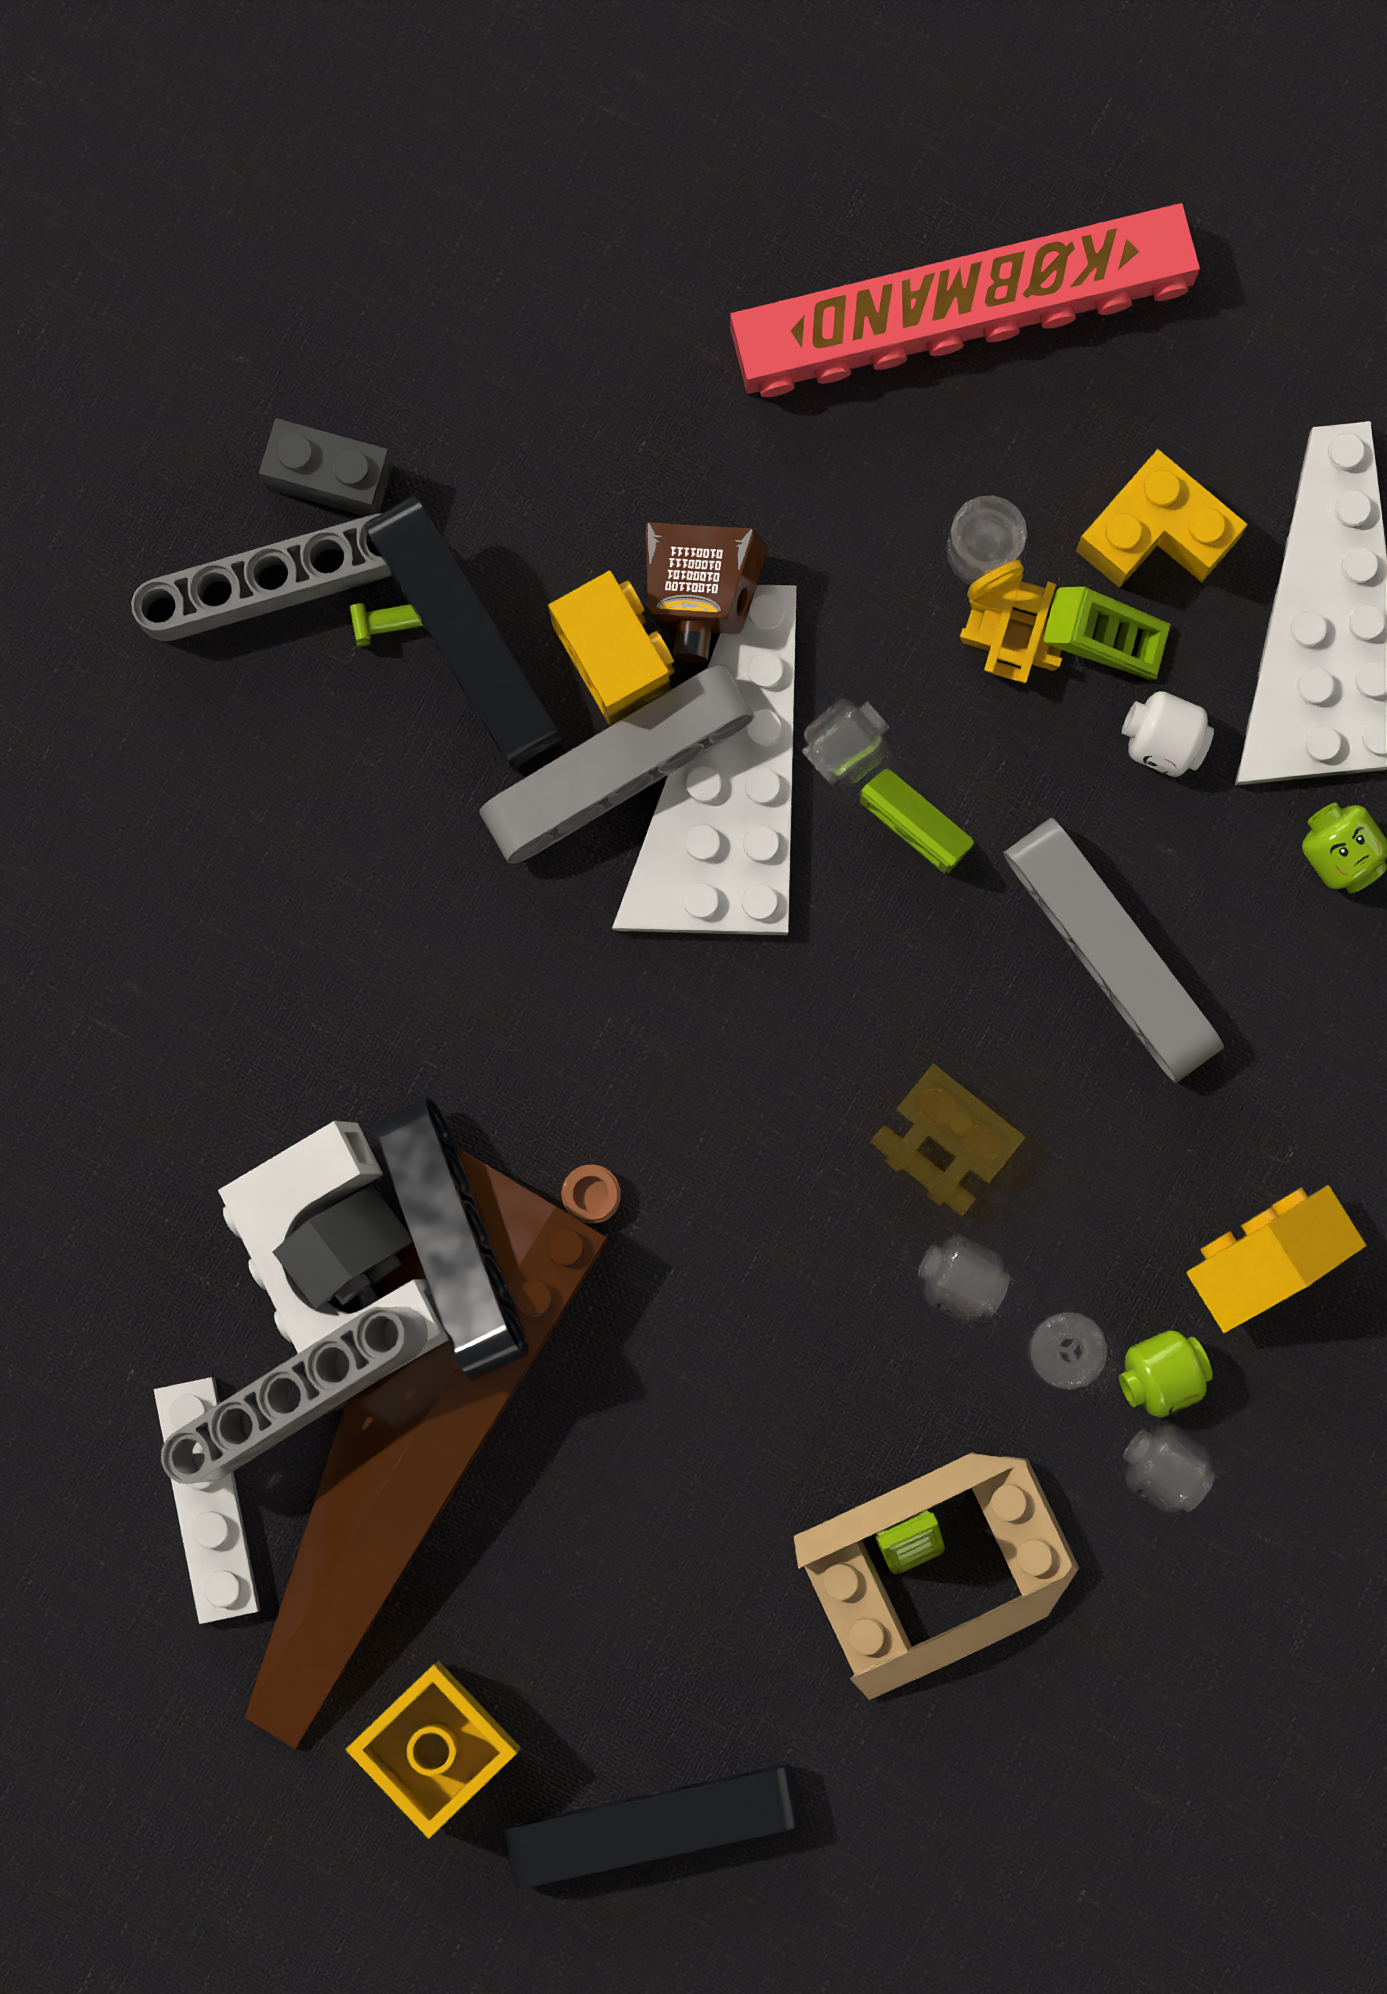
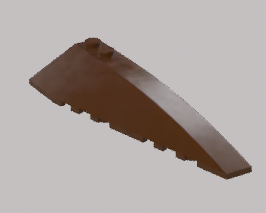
(404, 1455)

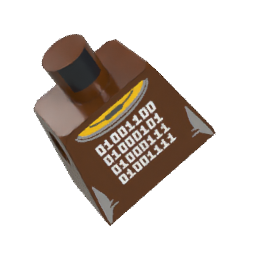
(701, 581)

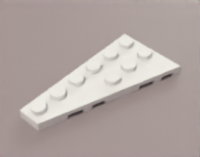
(1326, 641)
(724, 819)

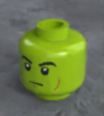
(1345, 847)
(1165, 1373)

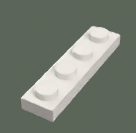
(209, 1516)

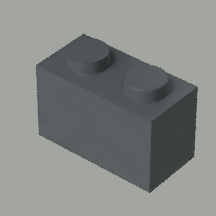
(326, 468)
(345, 1248)

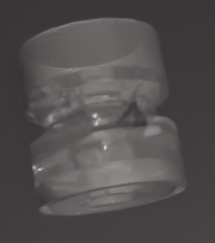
(985, 536)

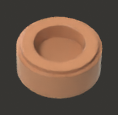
(591, 1194)

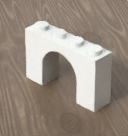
(286, 1193)

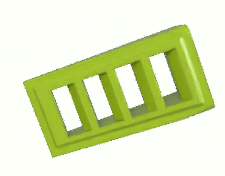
(1074, 621)
(910, 1542)

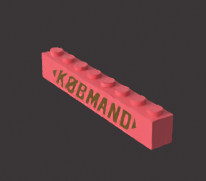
(964, 300)

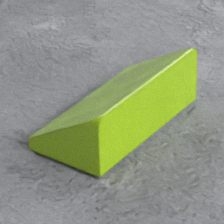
(915, 820)

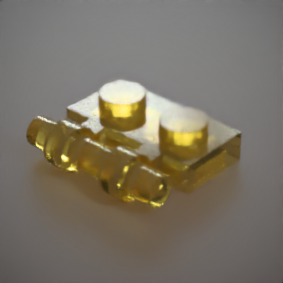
(960, 1126)

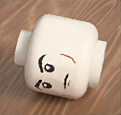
(1168, 734)

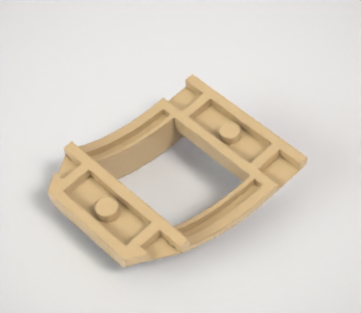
(861, 1607)

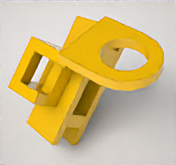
(1005, 631)

